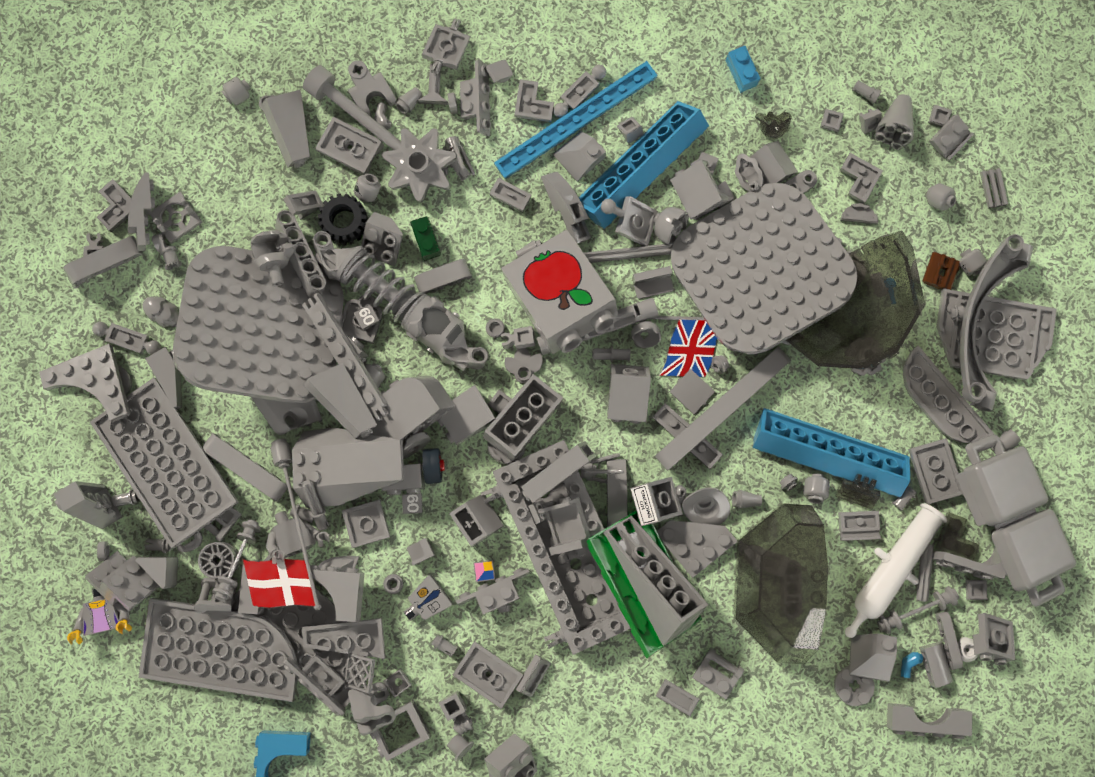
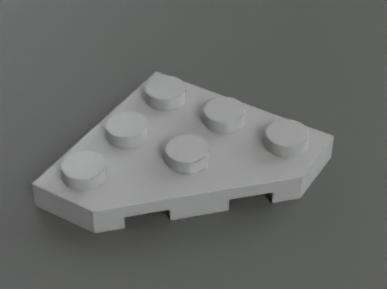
(695, 543)

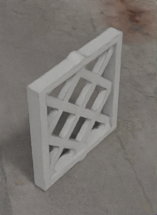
(351, 657)

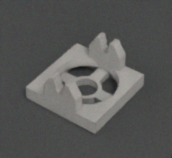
(173, 236)

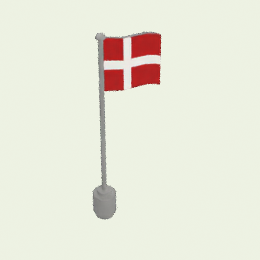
(287, 581)

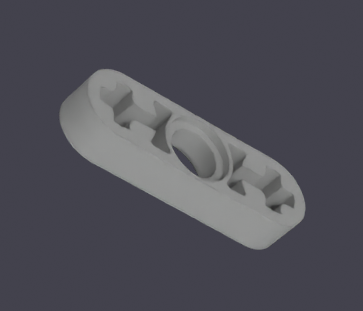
(951, 646)

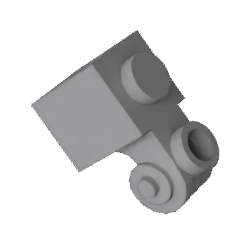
(455, 709)

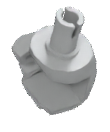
(272, 253)

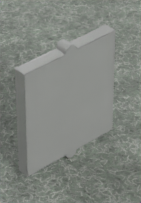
(692, 391)

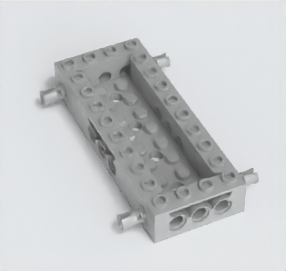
(565, 587)

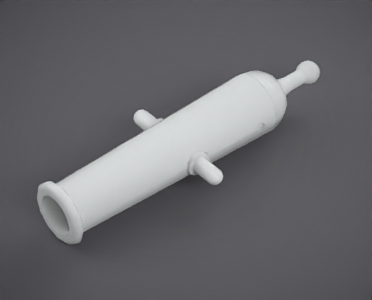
(896, 566)

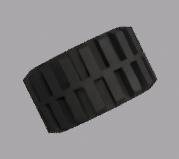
(337, 205)

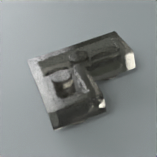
(951, 540)

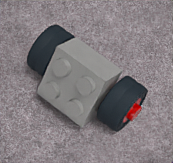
(415, 474)

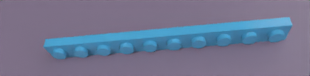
(575, 120)

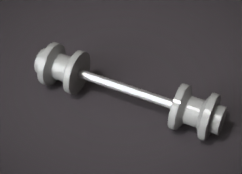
(226, 583)
(949, 596)

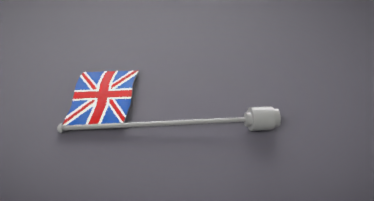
(689, 347)

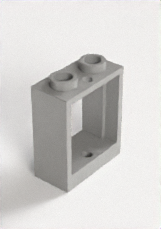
(419, 725)

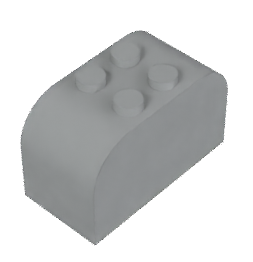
(412, 407)

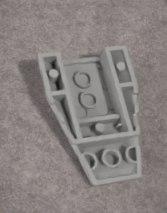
(345, 466)

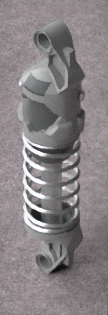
(420, 315)

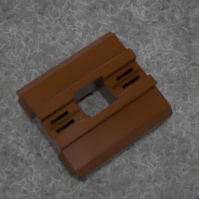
(944, 262)

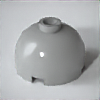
(670, 222)

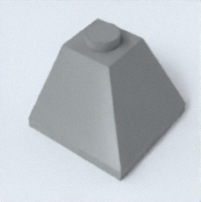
(580, 155)
(873, 656)

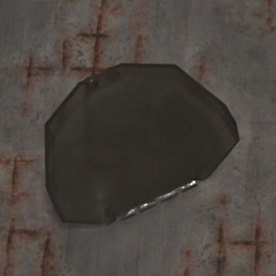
(878, 313)
(783, 583)

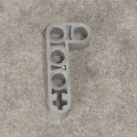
(100, 261)

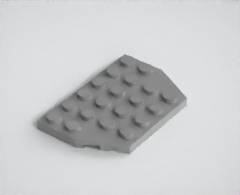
(1007, 337)

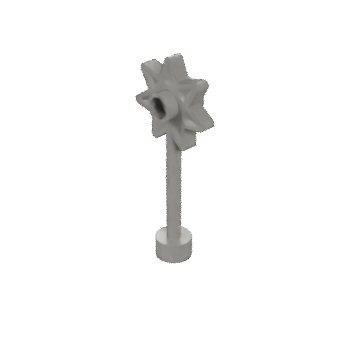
(416, 161)

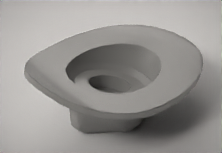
(706, 506)

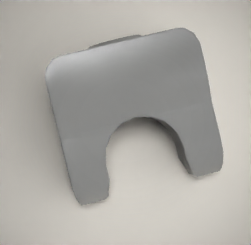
(365, 708)

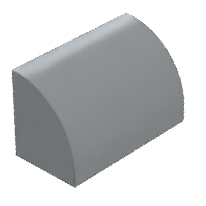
(936, 664)

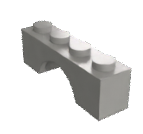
(953, 722)

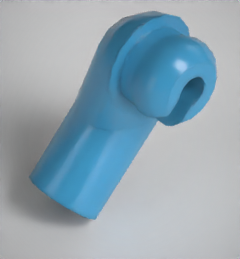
(910, 661)

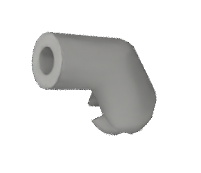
(681, 493)

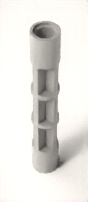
(626, 316)

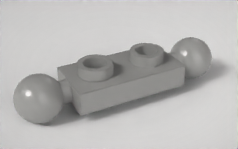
(579, 90)
(126, 338)

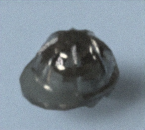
(774, 126)

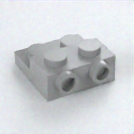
(994, 639)

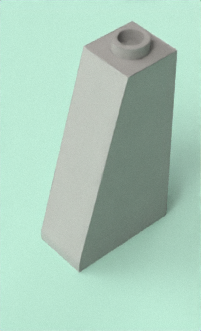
(288, 126)
(342, 399)
(558, 471)

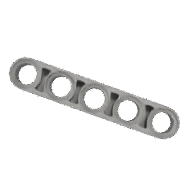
(300, 262)
(244, 467)

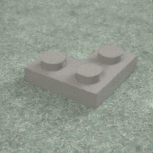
(527, 105)
(865, 175)
(118, 210)

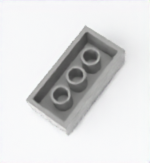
(522, 417)

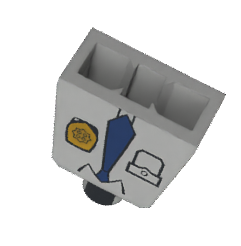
(427, 600)

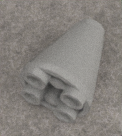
(897, 123)

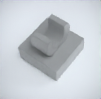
(870, 120)

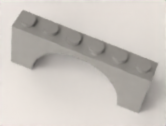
(343, 586)

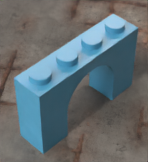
(278, 743)

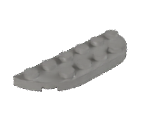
(941, 400)

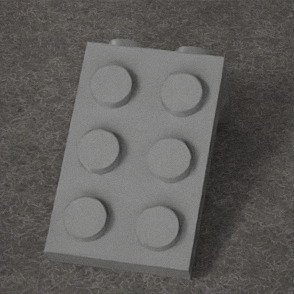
(989, 569)

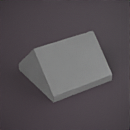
(774, 163)
(161, 570)

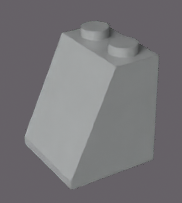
(628, 393)
(467, 417)

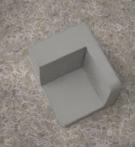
(420, 551)

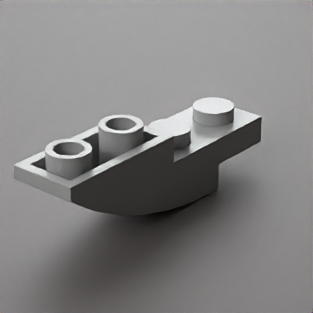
(567, 202)
(139, 209)

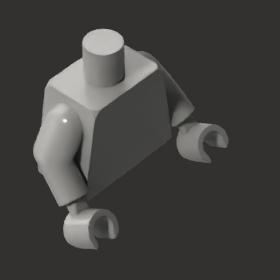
(284, 538)

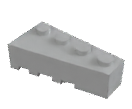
(88, 503)

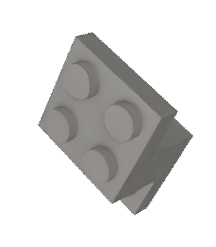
(122, 581)

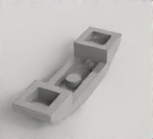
(616, 492)

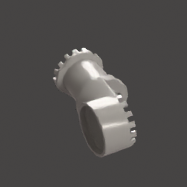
(168, 252)

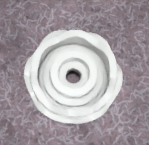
(963, 644)

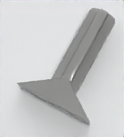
(434, 88)

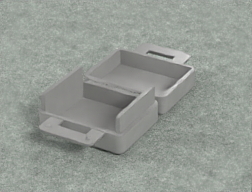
(1005, 496)

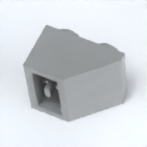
(476, 520)
(511, 759)

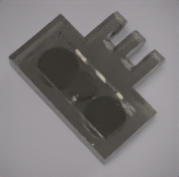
(859, 491)

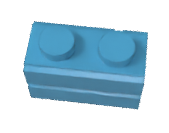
(742, 69)

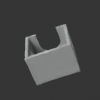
(390, 682)

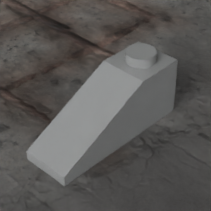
(167, 375)

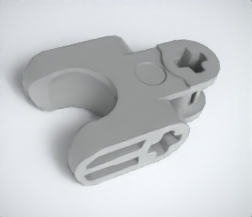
(368, 86)

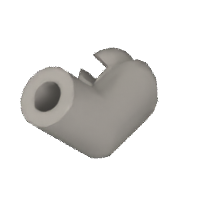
(380, 116)

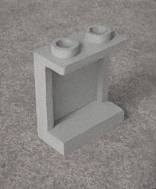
(697, 189)
(566, 524)

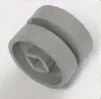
(208, 559)

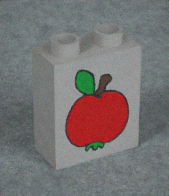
(561, 293)

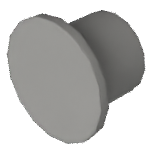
(459, 746)

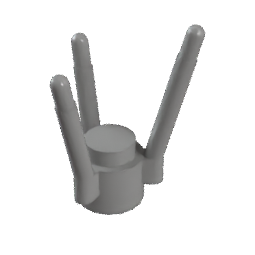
(453, 144)
(591, 470)

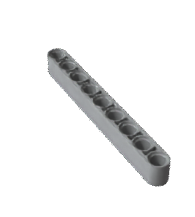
(722, 408)

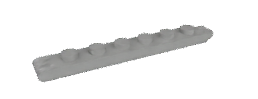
(345, 353)

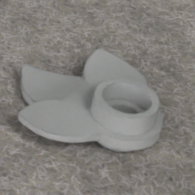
(523, 361)

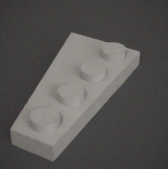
(358, 637)

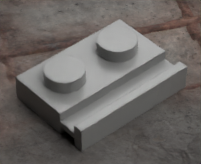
(951, 137)
(859, 525)

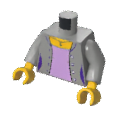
(99, 617)

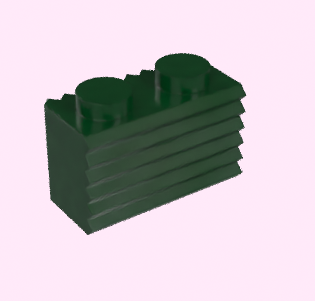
(425, 238)

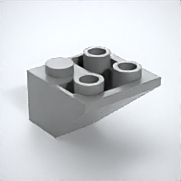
(382, 238)

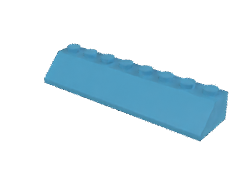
(644, 160)
(831, 452)

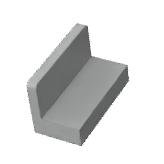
(653, 282)

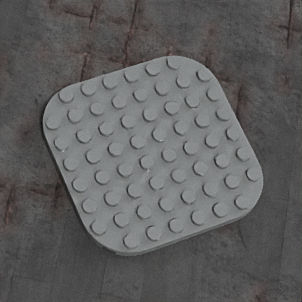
(763, 268)
(245, 333)

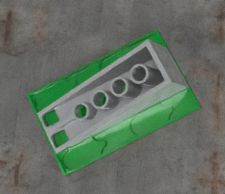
(646, 583)

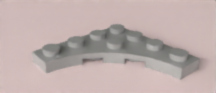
(95, 373)

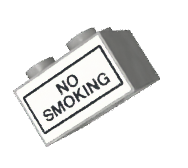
(656, 501)

